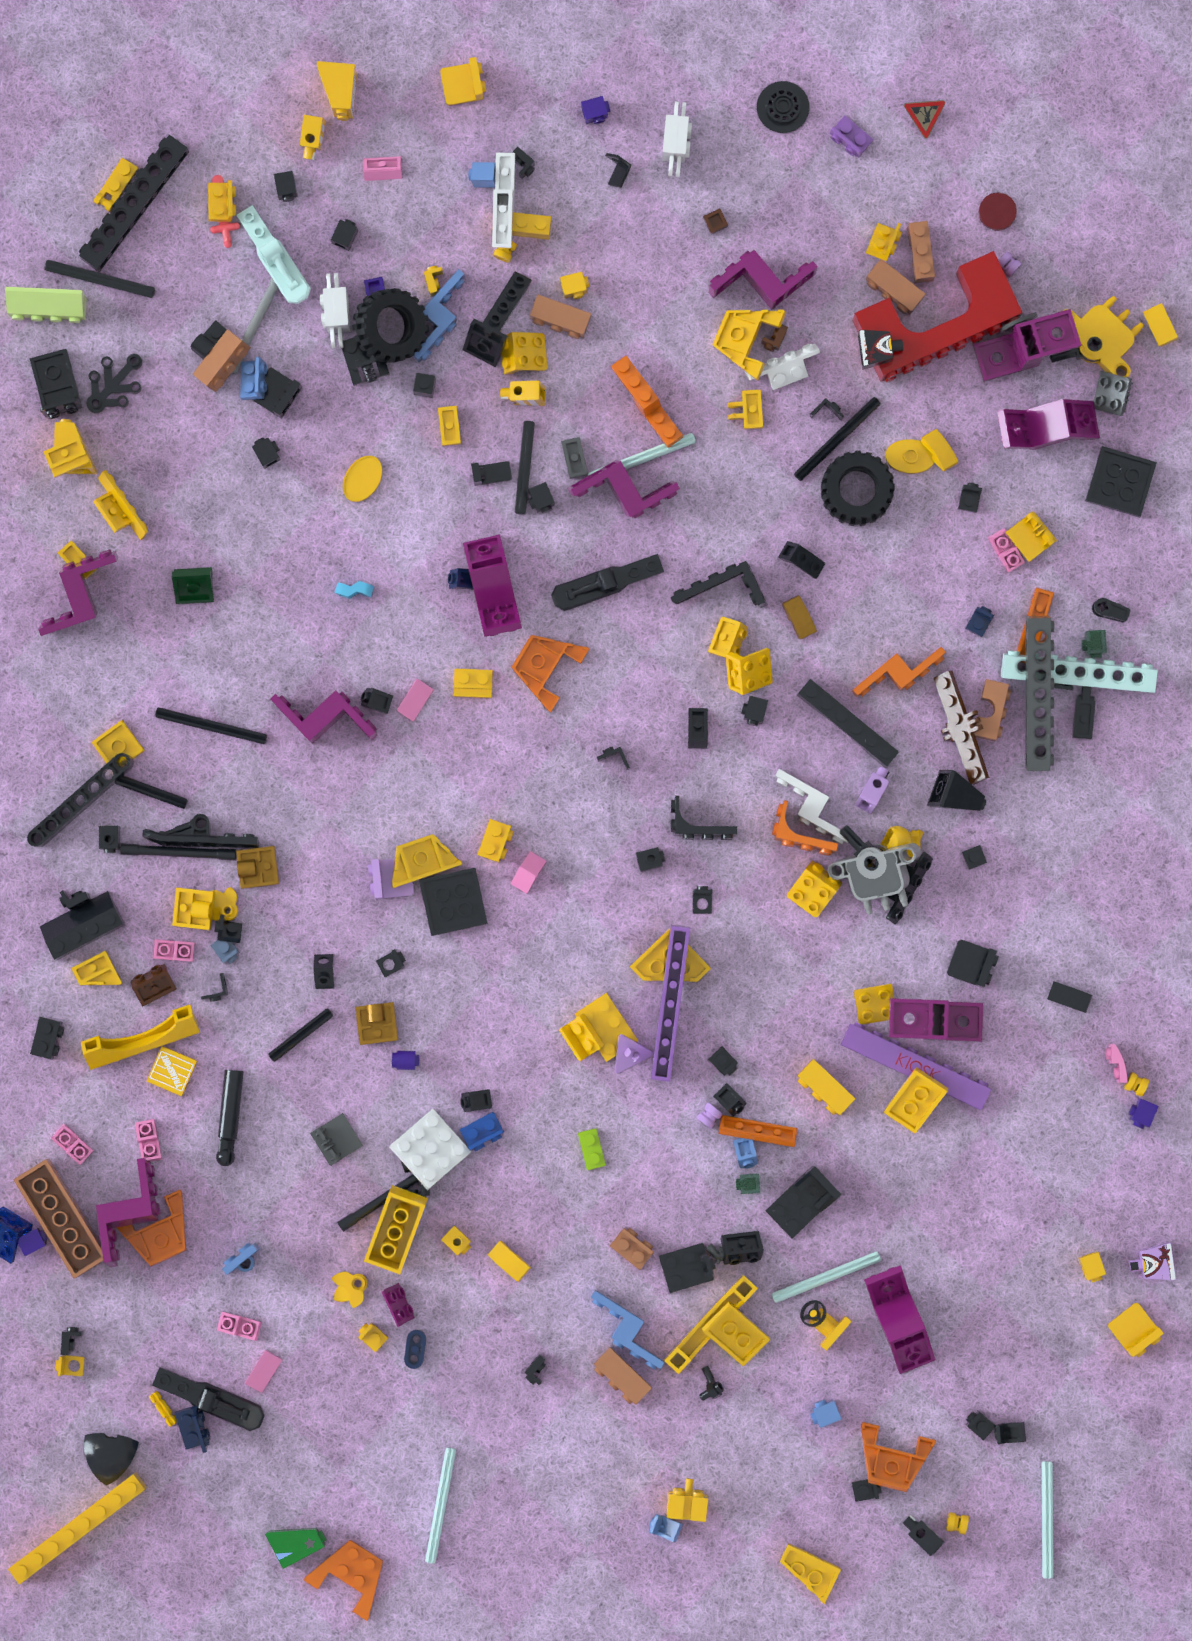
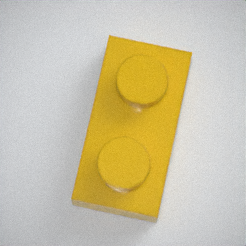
(449, 425)
(71, 553)

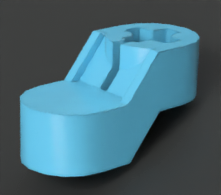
(350, 591)

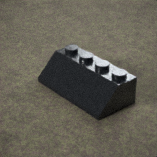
(81, 926)

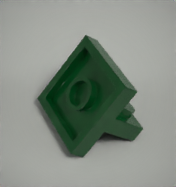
(193, 585)

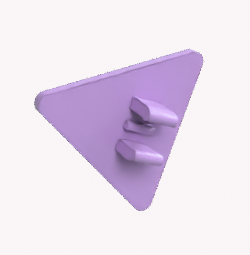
(629, 1053)

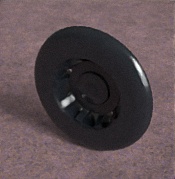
(783, 106)

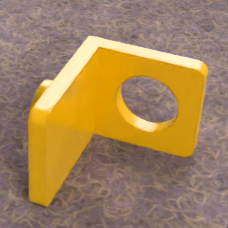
(62, 1365)

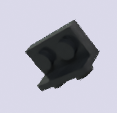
(46, 1038)
(742, 1247)

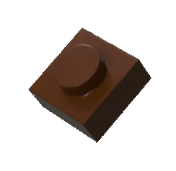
(715, 221)

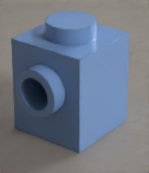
(482, 174)
(825, 1413)

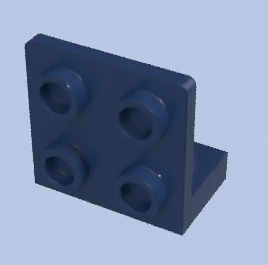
(192, 1428)

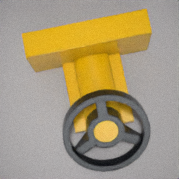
(824, 1323)

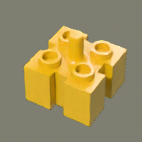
(687, 1504)

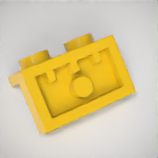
(220, 202)
(883, 241)
(728, 637)
(495, 840)
(581, 1037)

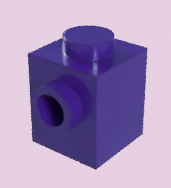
(595, 110)
(1142, 1113)
(32, 1241)

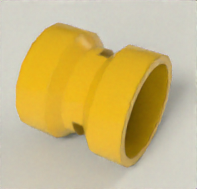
(504, 254)
(1136, 1084)
(952, 1523)

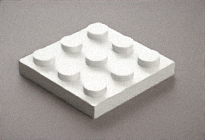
(430, 1149)

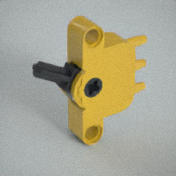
(1107, 332)

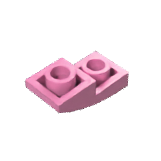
(1006, 550)
(173, 950)
(1114, 1056)
(148, 1140)
(72, 1144)
(239, 1326)

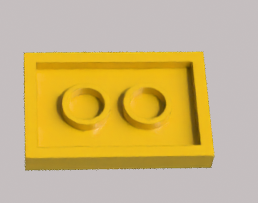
(607, 1024)
(915, 1100)
(736, 1334)

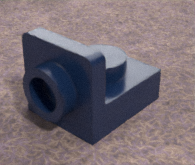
(460, 579)
(980, 621)

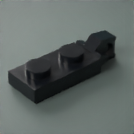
(1084, 715)

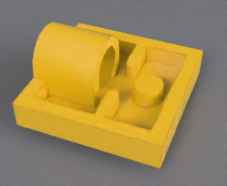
(193, 908)

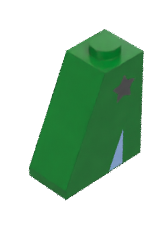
(295, 1544)

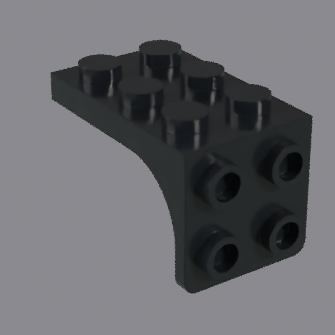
(56, 384)
(688, 831)

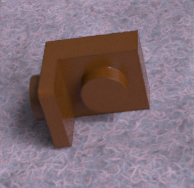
(778, 336)

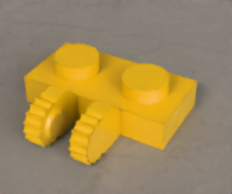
(752, 409)

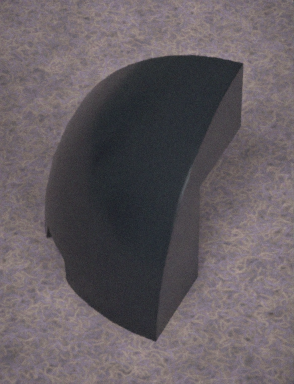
(109, 1455)

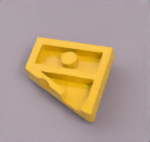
(97, 971)

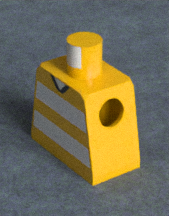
(314, 127)
(532, 393)

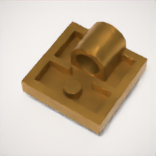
(257, 867)
(376, 1023)

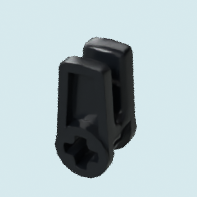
(1113, 610)

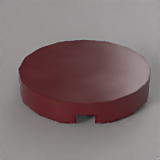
(997, 211)

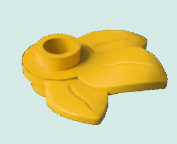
(222, 902)
(347, 1290)

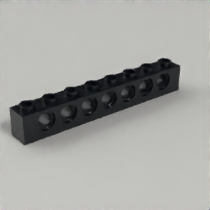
(133, 213)

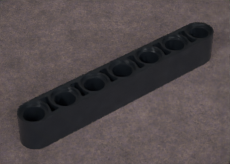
(71, 803)

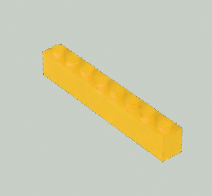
(77, 1528)

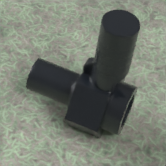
(714, 1388)

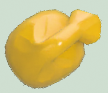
(899, 836)

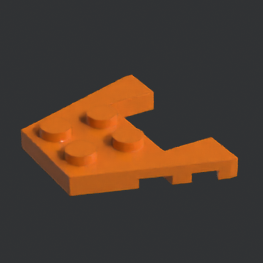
(539, 660)
(162, 1238)
(889, 1466)
(354, 1567)

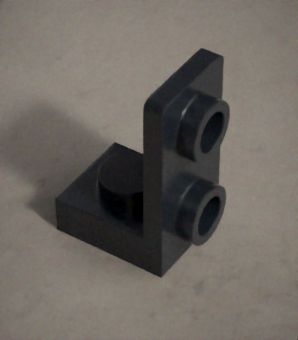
(491, 473)
(802, 558)

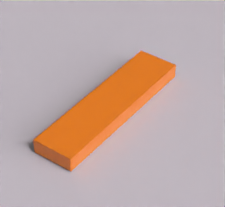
(1039, 607)
(757, 1131)

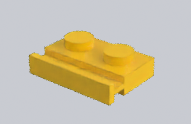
(66, 457)
(473, 683)

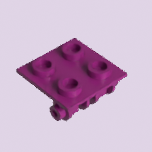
(398, 1305)

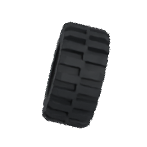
(413, 319)
(883, 488)

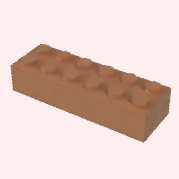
(60, 1217)

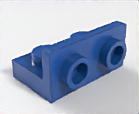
(481, 1131)

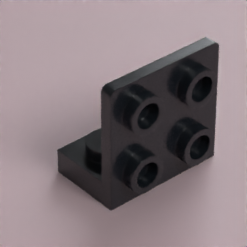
(279, 394)

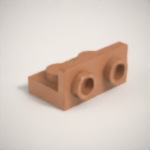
(632, 1248)

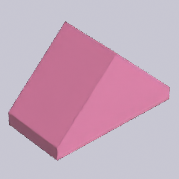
(528, 872)

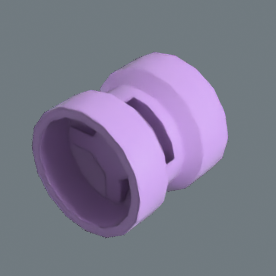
(1012, 267)
(709, 1116)

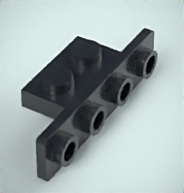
(915, 877)

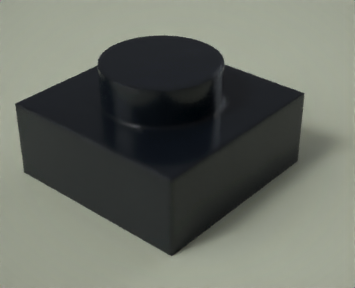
(974, 857)

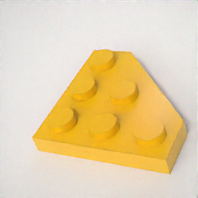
(652, 962)

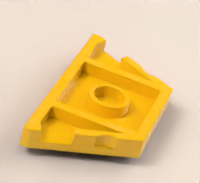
(421, 859)

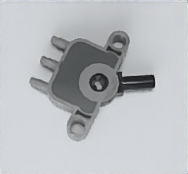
(876, 880)

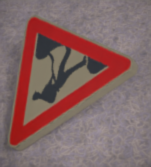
(925, 114)

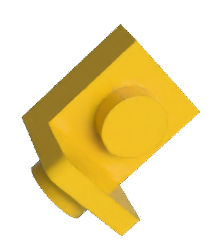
(432, 283)
(372, 1336)

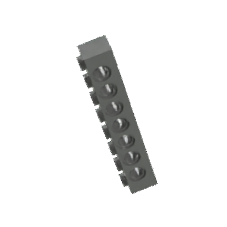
(1032, 761)

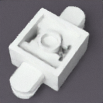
(675, 143)
(336, 310)

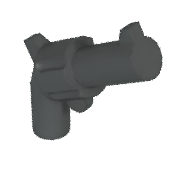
(717, 1254)

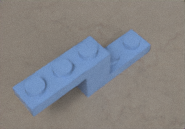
(440, 316)
(627, 1330)

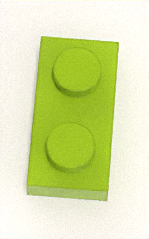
(591, 1149)

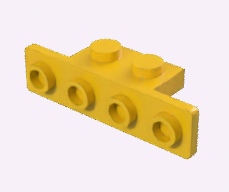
(117, 509)

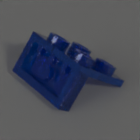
(11, 1229)

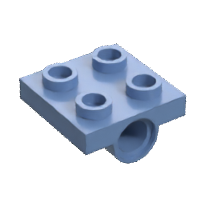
(235, 1262)

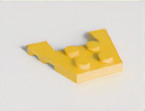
(739, 333)

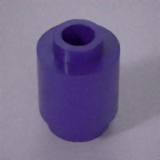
(405, 1060)

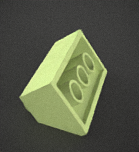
(46, 303)

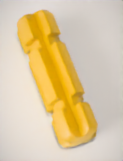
(163, 1408)

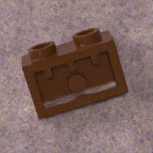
(152, 984)

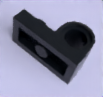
(205, 342)
(697, 728)

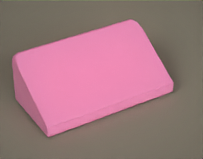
(382, 168)
(415, 700)
(263, 1371)

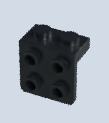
(972, 963)

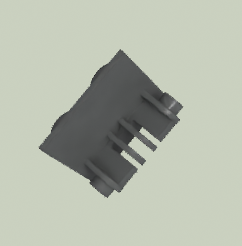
(1112, 393)
(336, 1139)

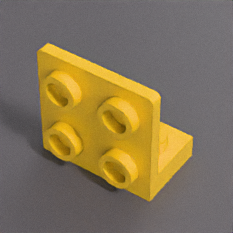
(749, 672)

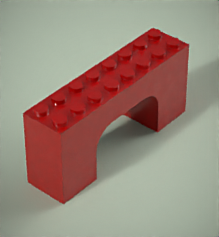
(989, 309)

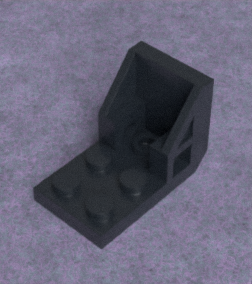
(803, 1201)

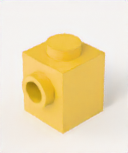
(574, 285)
(457, 1241)

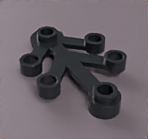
(112, 385)

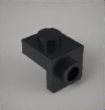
(1010, 1432)

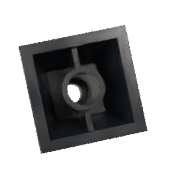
(955, 793)

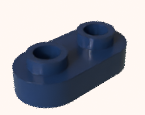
(415, 1349)

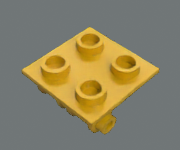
(1031, 536)
(873, 1003)

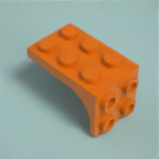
(789, 838)

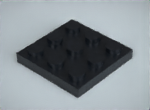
(1120, 481)
(453, 901)

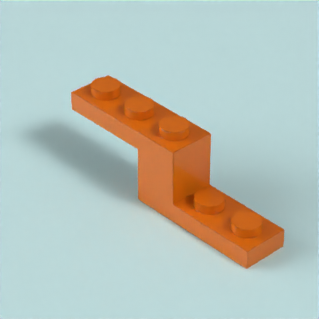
(647, 401)
(899, 672)

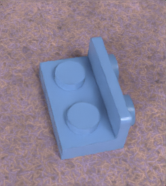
(253, 379)

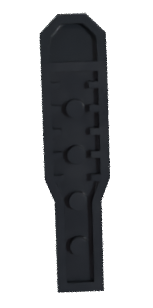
(604, 583)
(191, 836)
(212, 1399)

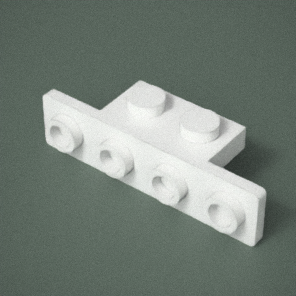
(789, 367)

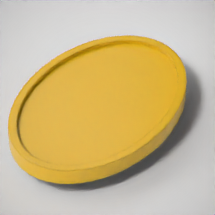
(909, 456)
(362, 478)

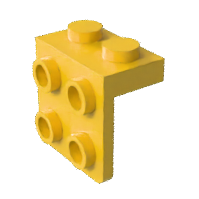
(463, 83)
(524, 352)
(814, 889)
(1135, 1330)

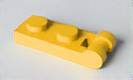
(116, 184)

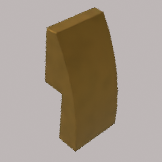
(799, 616)

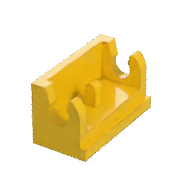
(1160, 325)

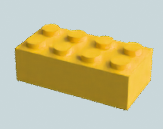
(395, 1229)

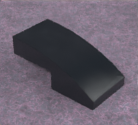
(1069, 997)

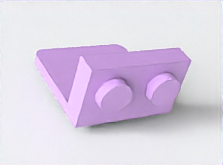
(382, 879)

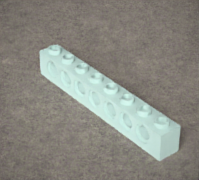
(1146, 683)

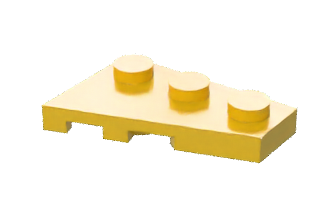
(811, 1570)

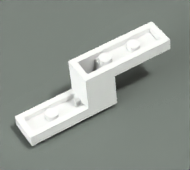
(503, 200)
(811, 807)

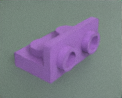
(851, 137)

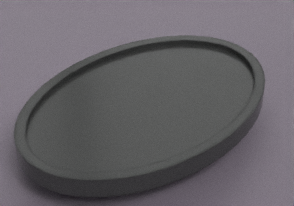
(1010, 326)

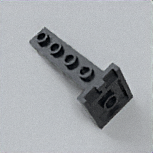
(485, 338)
(360, 365)
(716, 579)
(687, 1267)

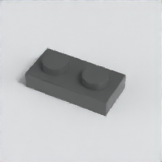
(574, 457)

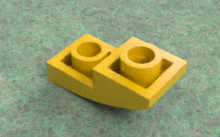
(941, 450)
(509, 1261)

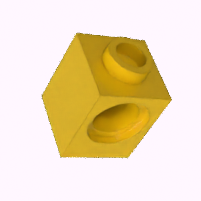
(1092, 1266)

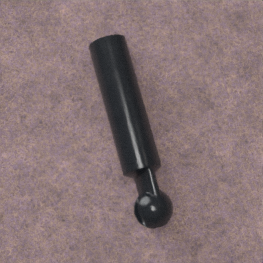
(229, 1116)

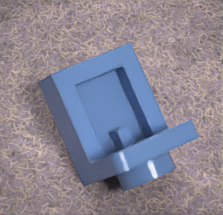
(665, 1527)

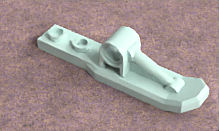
(275, 258)

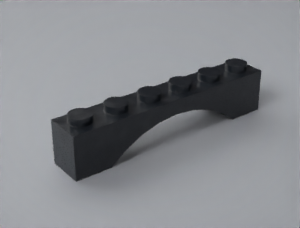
(848, 723)

